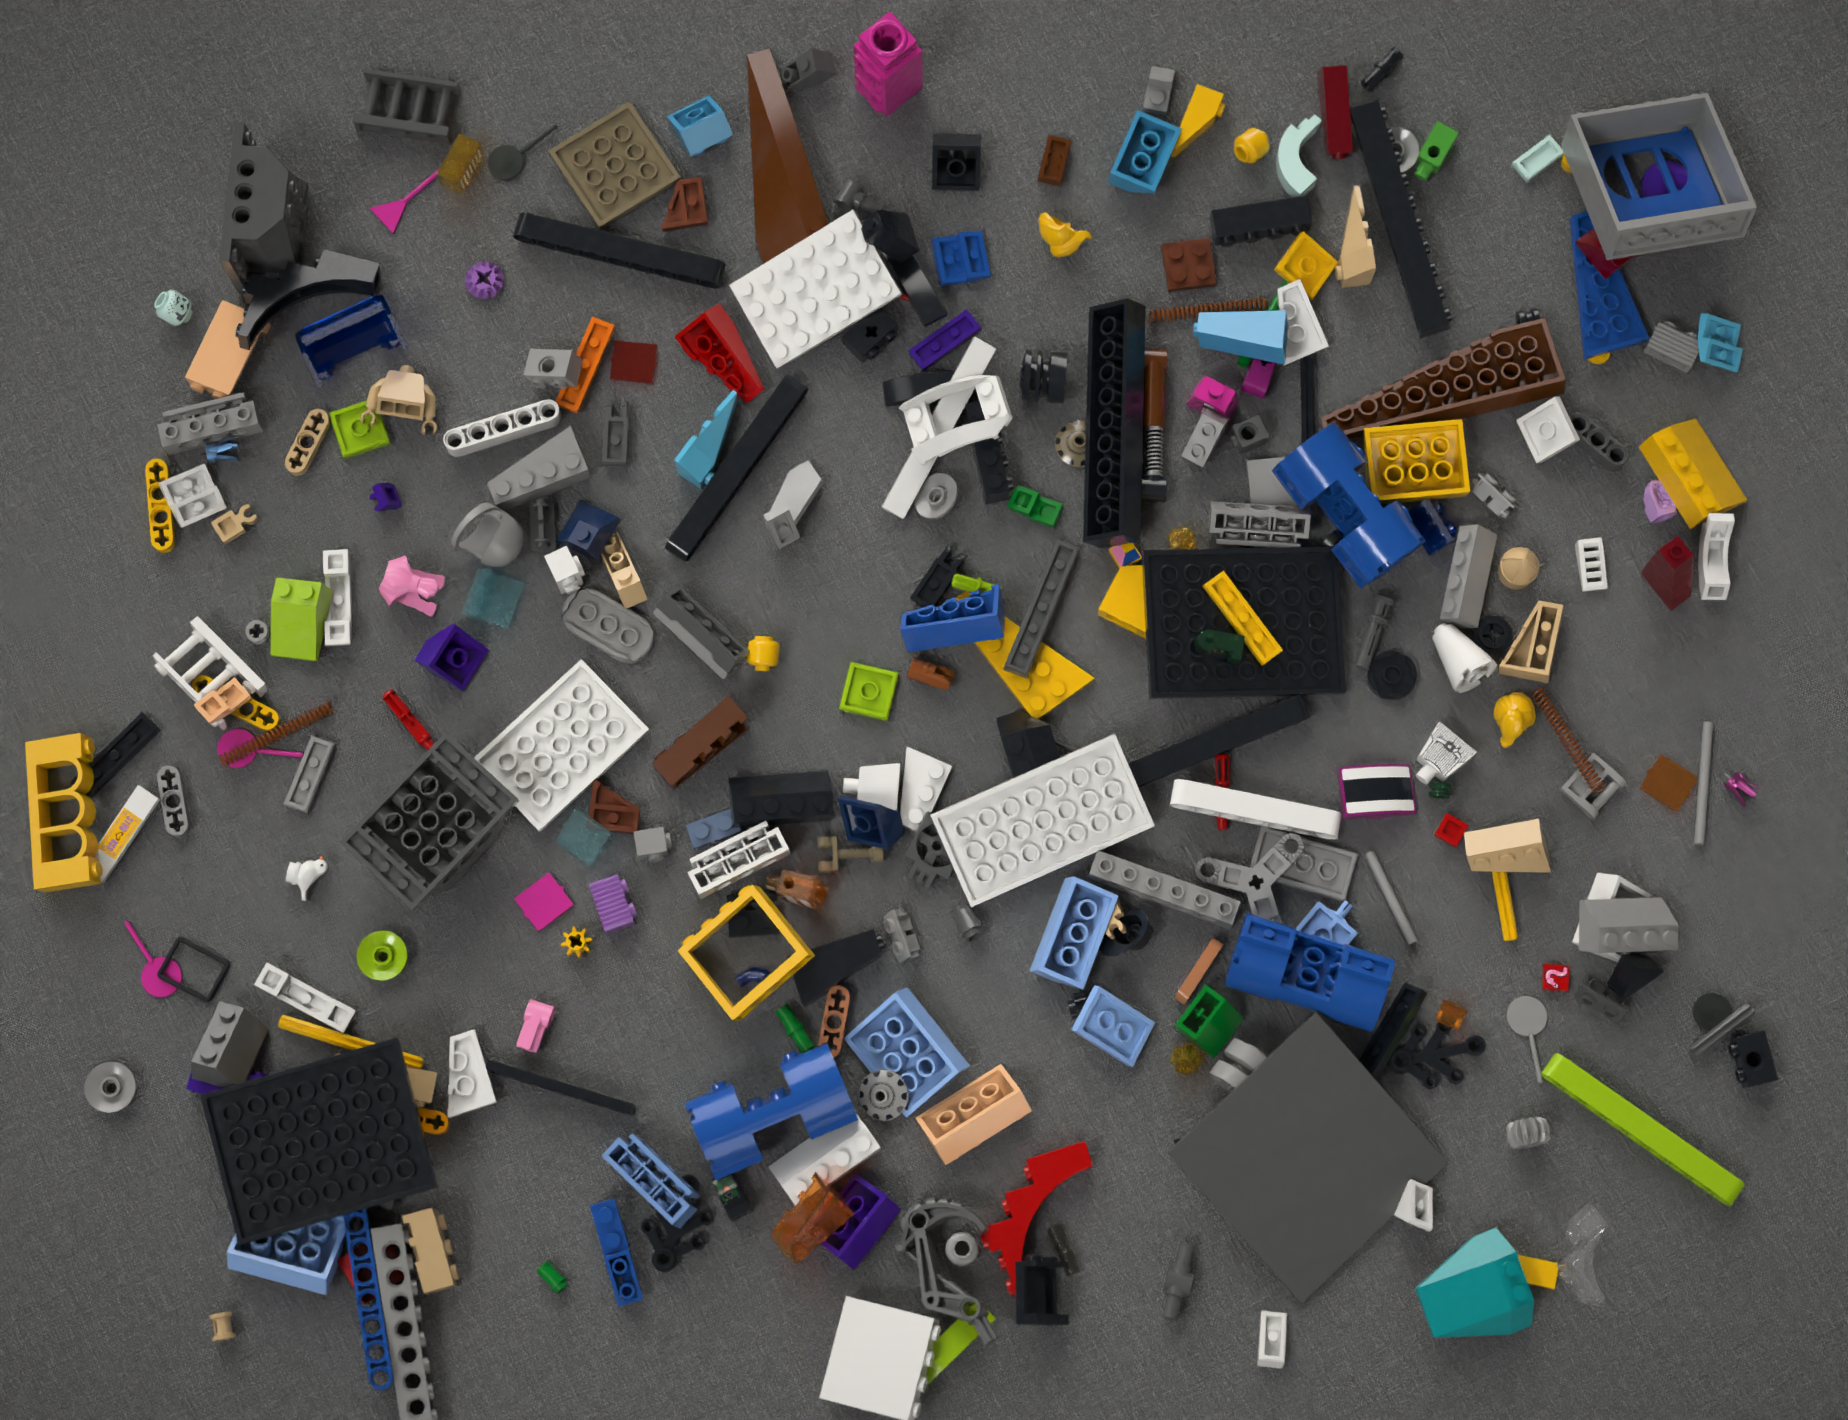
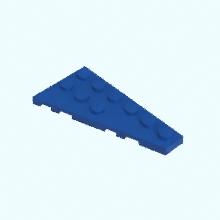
(1605, 306)

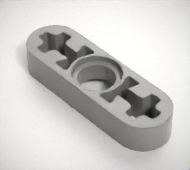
(177, 782)

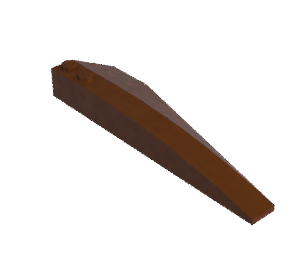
(783, 184)
(1489, 375)

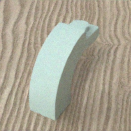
(1290, 170)

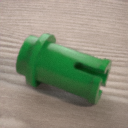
(552, 1277)

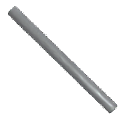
(1703, 783)

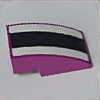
(1376, 791)

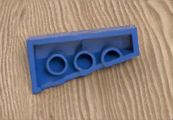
(955, 621)

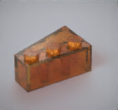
(812, 1220)

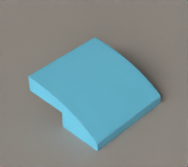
(1718, 342)

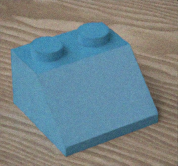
(700, 126)

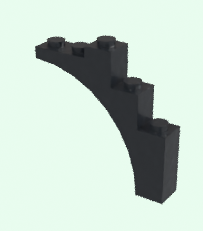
(330, 275)

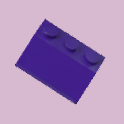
(861, 1231)

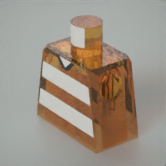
(807, 889)

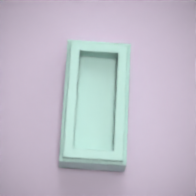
(1538, 158)

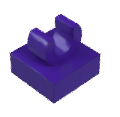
(386, 496)

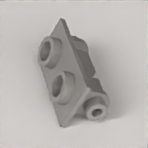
(1487, 487)
(903, 946)

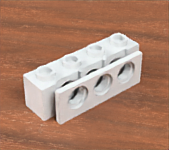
(739, 863)

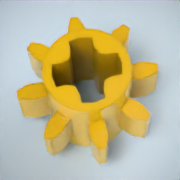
(576, 935)

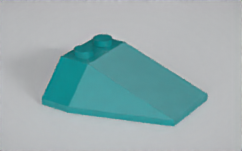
(1478, 1290)

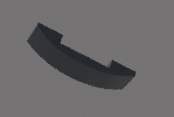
(906, 387)

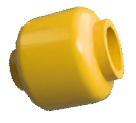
(1251, 145)
(763, 653)

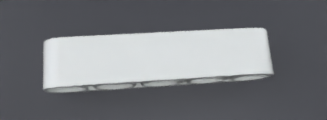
(514, 431)

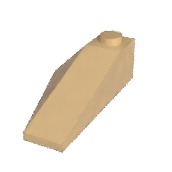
(1356, 257)

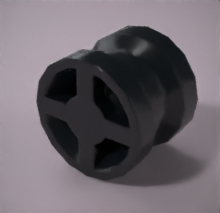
(1523, 317)

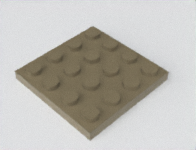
(614, 165)

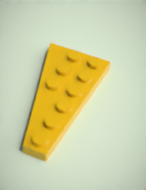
(1049, 680)

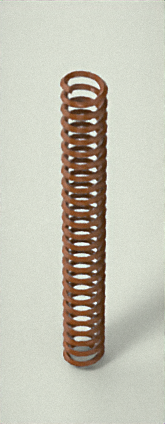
(1163, 312)
(266, 740)
(1568, 740)

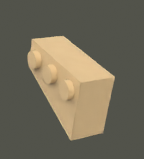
(1508, 848)

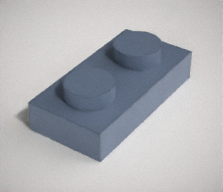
(712, 829)

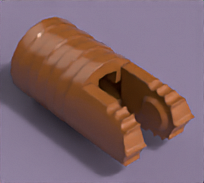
(930, 674)

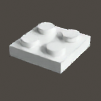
(1548, 429)

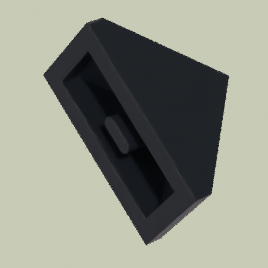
(1632, 974)

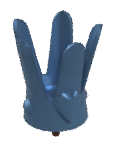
(214, 449)

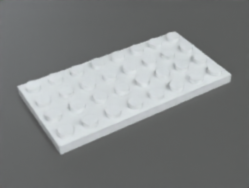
(1042, 820)

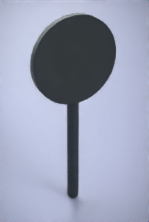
(507, 161)
(1711, 1010)

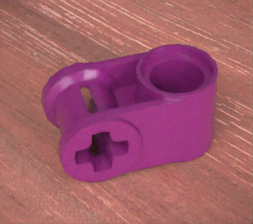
(1258, 378)

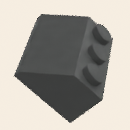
(228, 1046)

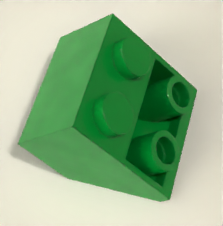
(1209, 1021)

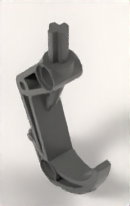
(930, 1277)

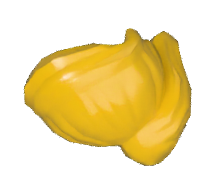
(1059, 235)
(1513, 716)

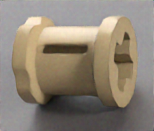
(222, 1326)

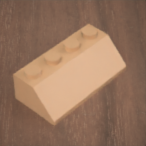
(973, 1114)

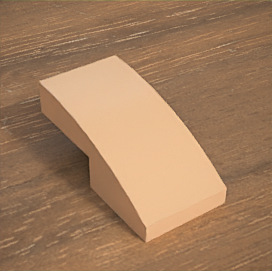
(222, 702)

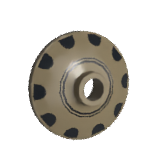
(1065, 445)

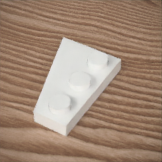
(1304, 329)
(921, 786)
(468, 1078)

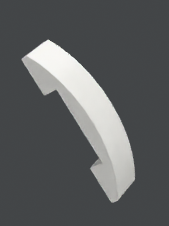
(338, 578)
(305, 998)

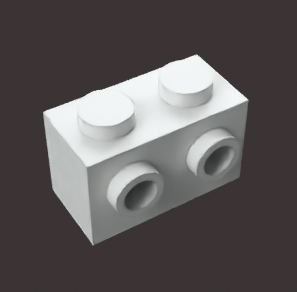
(565, 570)

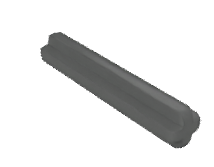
(1721, 1030)

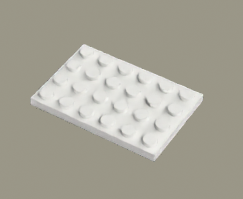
(815, 290)
(562, 744)

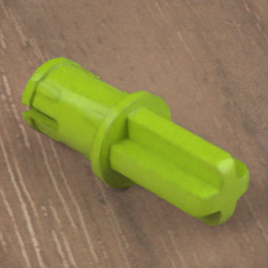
(970, 584)

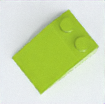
(298, 618)

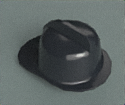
(1134, 939)

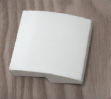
(192, 495)

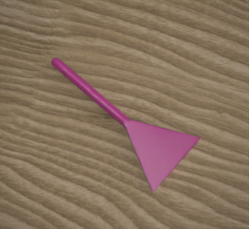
(392, 212)

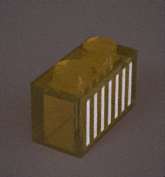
(460, 163)

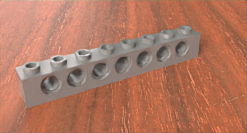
(381, 1239)

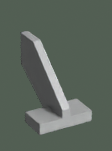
(791, 503)

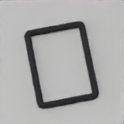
(206, 999)

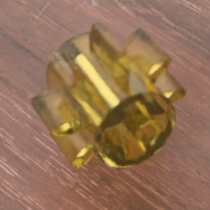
(1181, 539)
(1186, 1059)

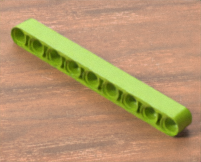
(1643, 1129)

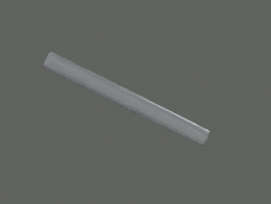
(1391, 897)

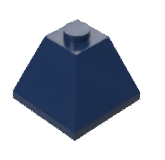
(588, 530)
(870, 823)

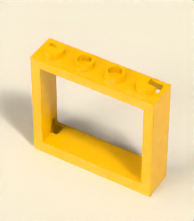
(774, 980)

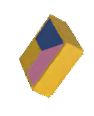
(1125, 555)

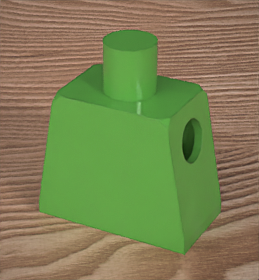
(1439, 144)

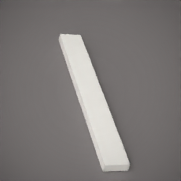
(945, 417)

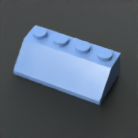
(1074, 933)

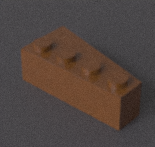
(701, 743)

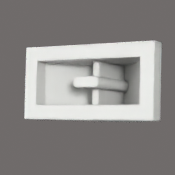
(1416, 1205)

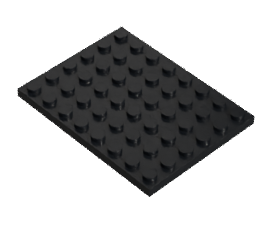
(1288, 589)
(318, 1141)

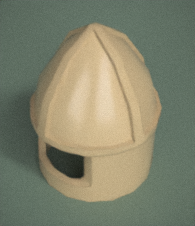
(1518, 568)

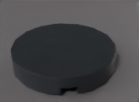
(1391, 675)

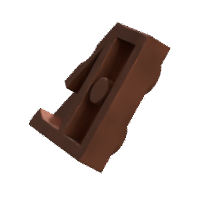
(687, 206)
(613, 811)

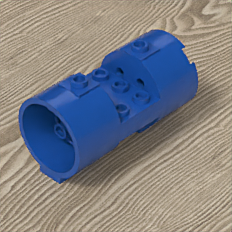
(1326, 473)
(1310, 972)
(728, 1128)

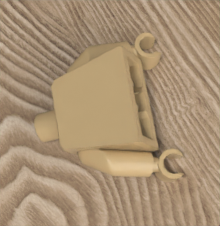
(402, 395)

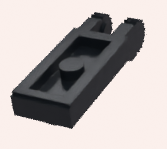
(937, 579)

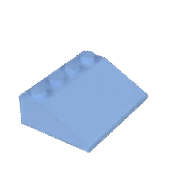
(910, 1043)
(296, 1257)

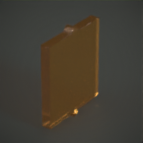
(1668, 783)

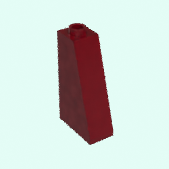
(1335, 111)
(1671, 573)

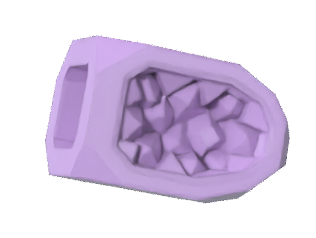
(1658, 503)

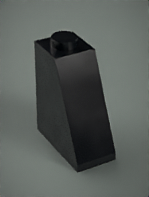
(891, 234)

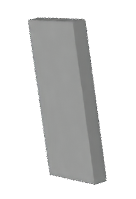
(1317, 870)

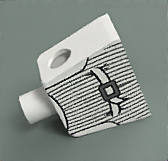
(1442, 755)

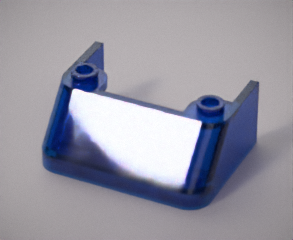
(347, 335)

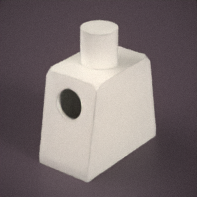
(876, 785)

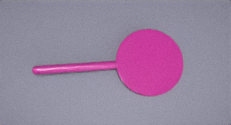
(237, 737)
(149, 977)

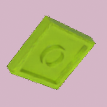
(354, 436)
(868, 691)

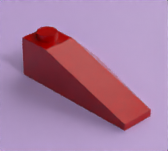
(719, 347)

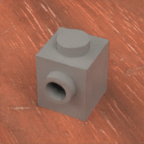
(652, 844)

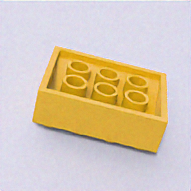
(1416, 461)
(1692, 472)

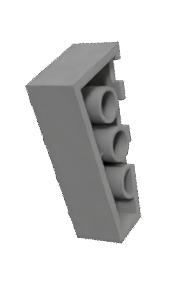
(541, 472)

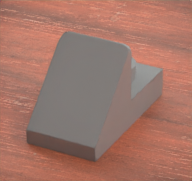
(1158, 90)

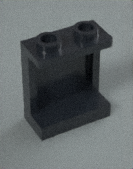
(1037, 1292)

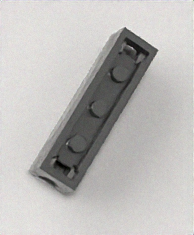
(701, 632)

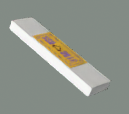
(125, 829)

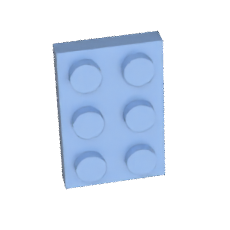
(1113, 1026)

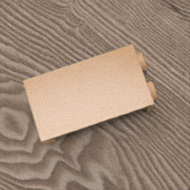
(219, 355)

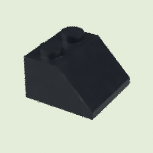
(956, 162)

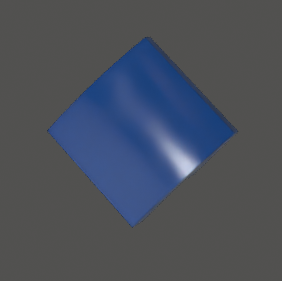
(960, 258)

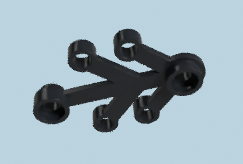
(1432, 1056)
(674, 1233)

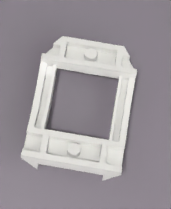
(922, 426)

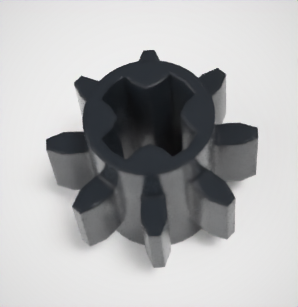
(1077, 1004)

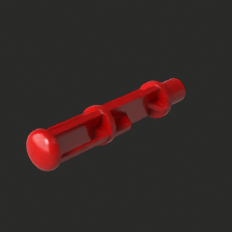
(408, 719)
(1222, 822)

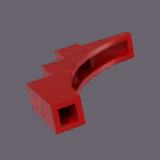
(1046, 1173)

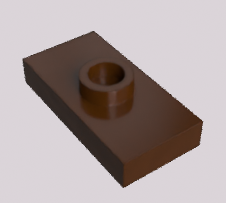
(1054, 160)

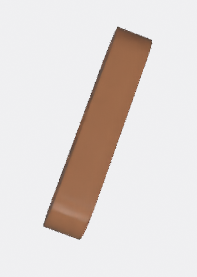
(1198, 971)
(830, 1002)

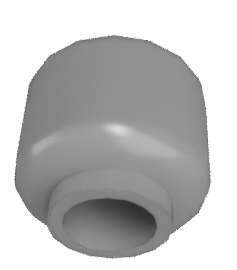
(961, 1249)

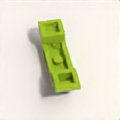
(952, 1343)

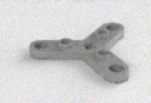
(1269, 868)

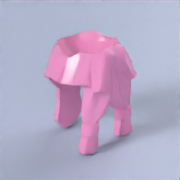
(404, 584)

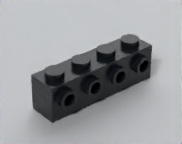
(1260, 221)
(989, 461)

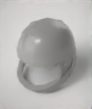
(495, 540)

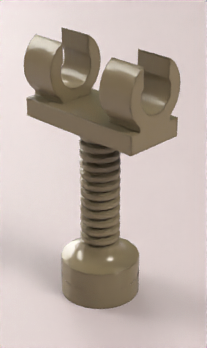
(875, 853)

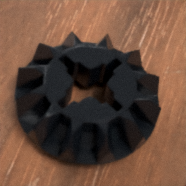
(1499, 627)

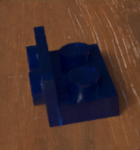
(1433, 525)

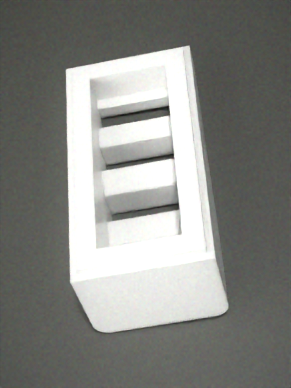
(1595, 543)

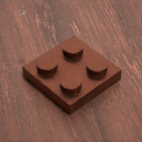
(1188, 265)

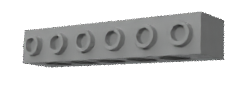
(1164, 889)

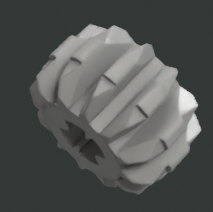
(1528, 1133)

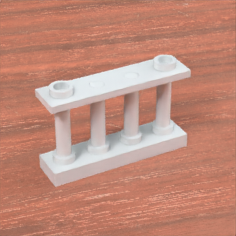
(217, 650)

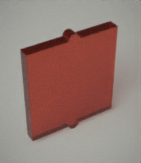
(633, 362)

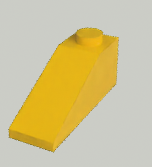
(1199, 116)

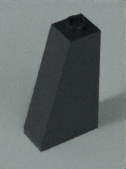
(836, 963)

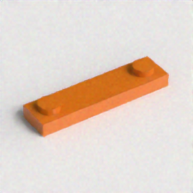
(591, 352)

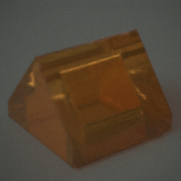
(1450, 1014)

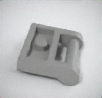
(1577, 788)

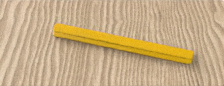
(337, 1038)

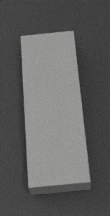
(309, 774)

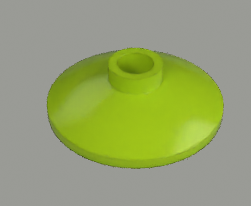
(379, 943)

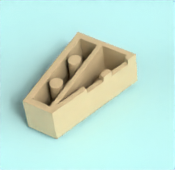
(1535, 646)
(431, 1250)

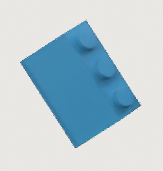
(1144, 154)

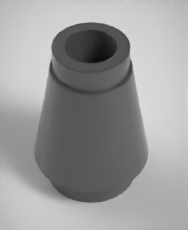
(968, 923)

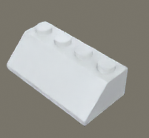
(828, 1155)

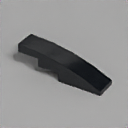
(917, 289)

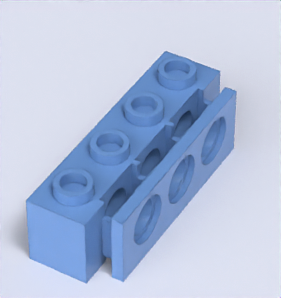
(648, 1183)

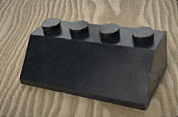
(781, 799)

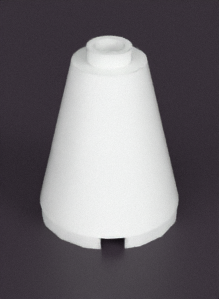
(1461, 658)

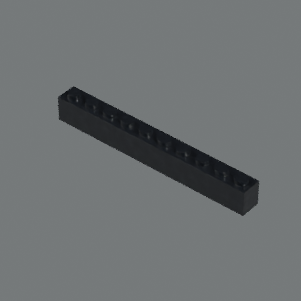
(1399, 219)

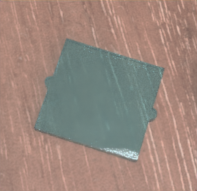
(583, 836)

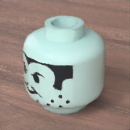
(173, 307)

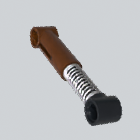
(1153, 424)

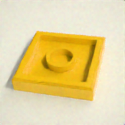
(1306, 262)

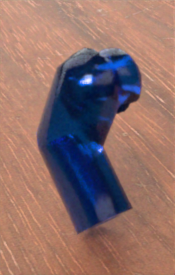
(752, 974)

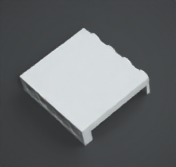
(880, 1359)

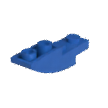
(616, 1252)

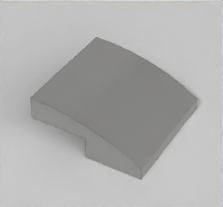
(1263, 484)

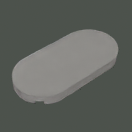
(608, 625)

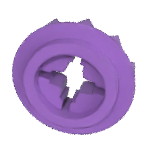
(482, 289)

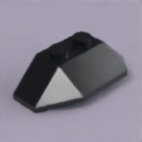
(1026, 742)

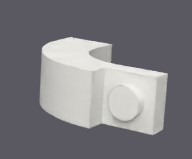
(1713, 556)

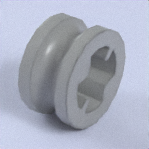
(263, 637)

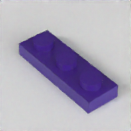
(944, 340)

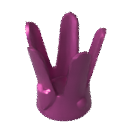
(1736, 781)

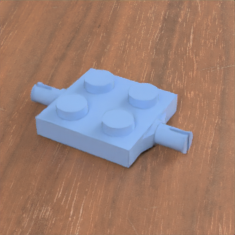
(1328, 923)

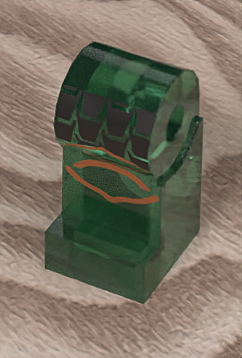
(1221, 643)

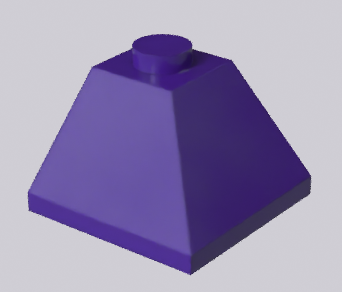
(452, 656)

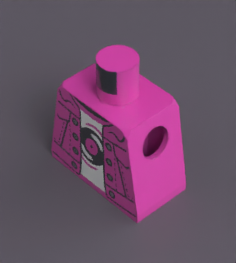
(1215, 396)

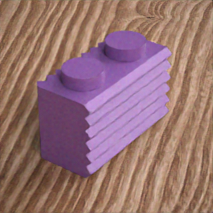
(612, 903)

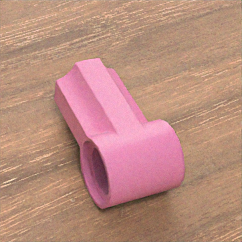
(537, 1018)

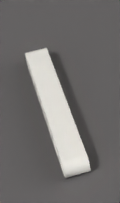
(1255, 809)

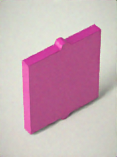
(543, 902)

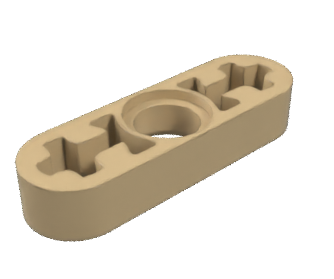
(293, 455)

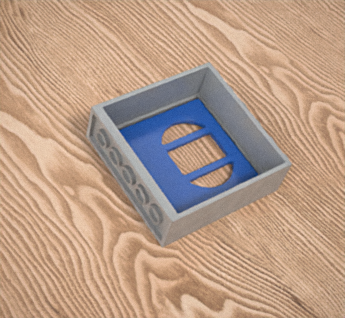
(1707, 210)

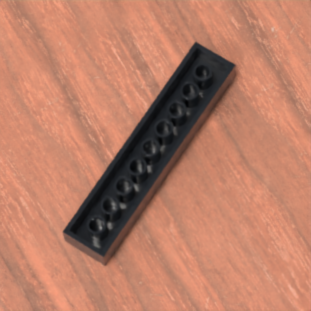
(1114, 424)

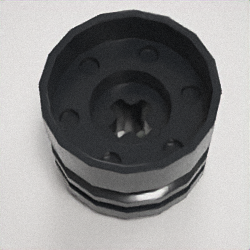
(1044, 376)

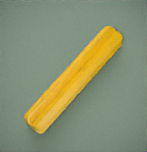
(1505, 906)

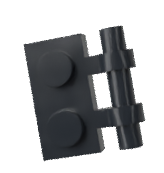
(751, 922)

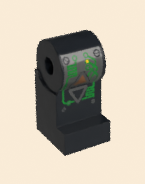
(731, 1197)

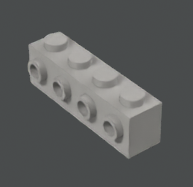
(1468, 576)

